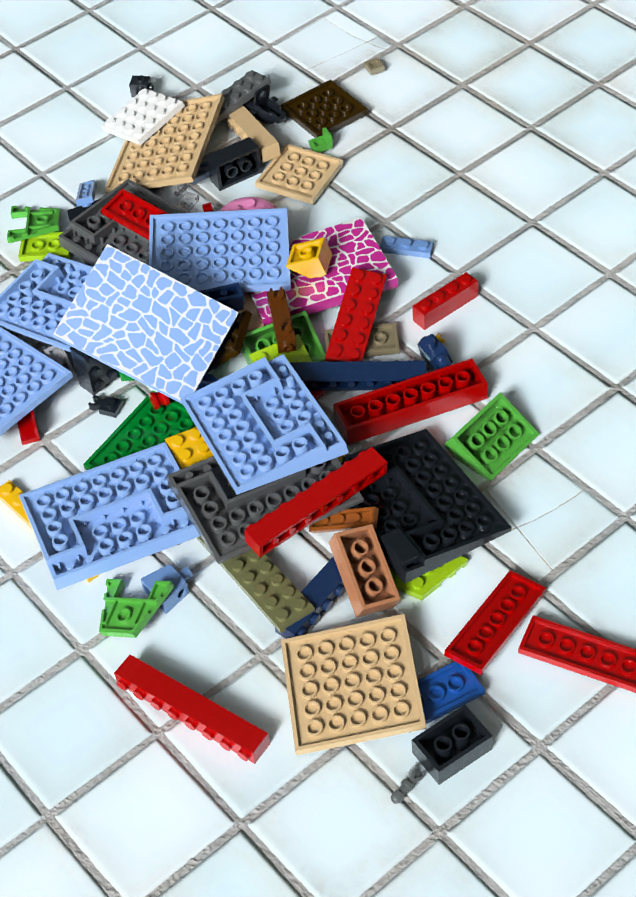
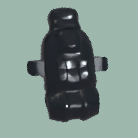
(265, 108)

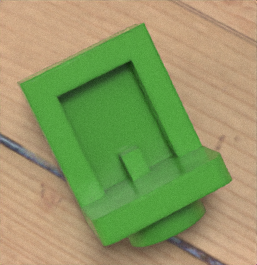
(322, 142)

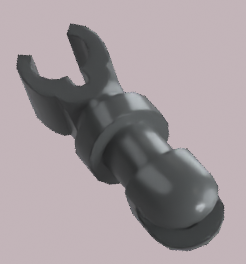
(406, 785)

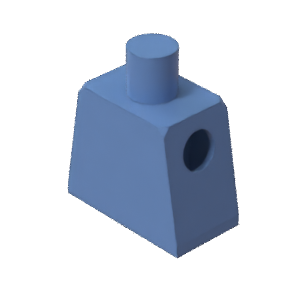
(178, 579)

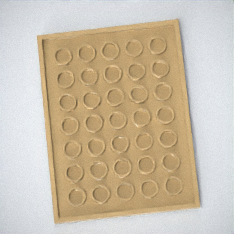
(173, 151)

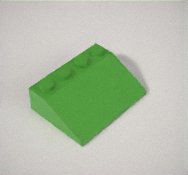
(264, 337)
(492, 438)

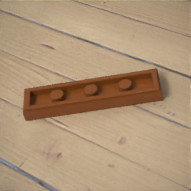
(346, 520)

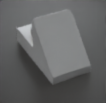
(59, 356)

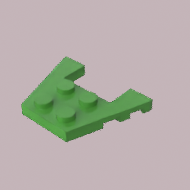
(38, 222)
(130, 615)

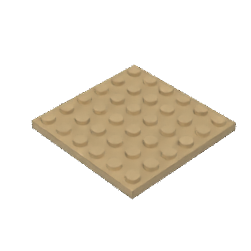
(352, 684)

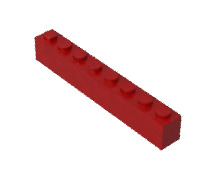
(315, 501)
(192, 709)

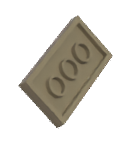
(381, 341)

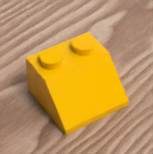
(310, 258)

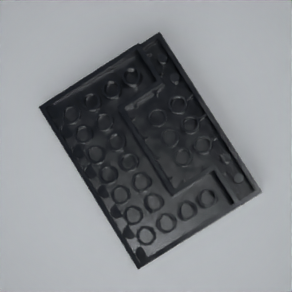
(429, 503)

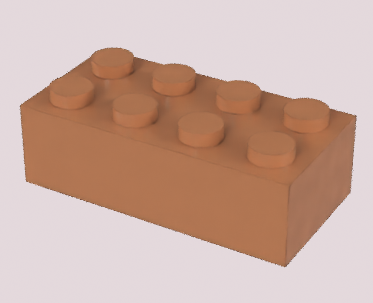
(364, 570)

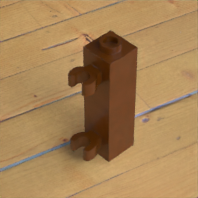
(281, 321)

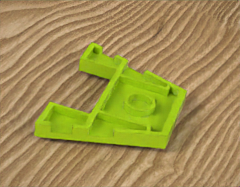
(430, 581)

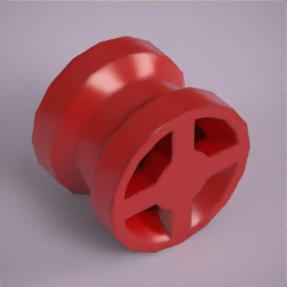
(158, 399)

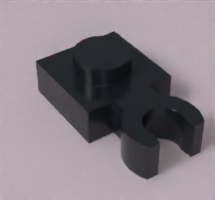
(109, 406)

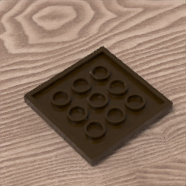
(324, 107)

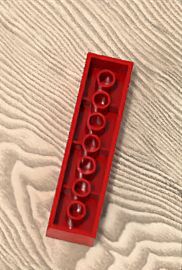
(410, 401)

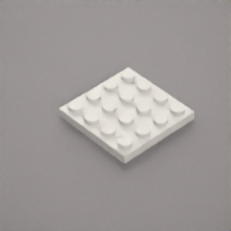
(142, 116)

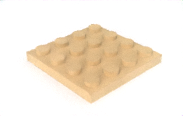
(299, 173)

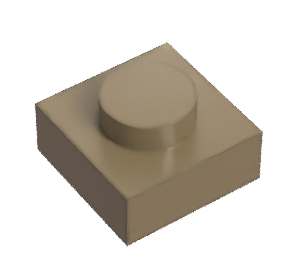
(374, 66)

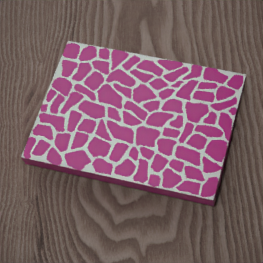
(350, 247)

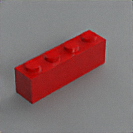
(445, 300)

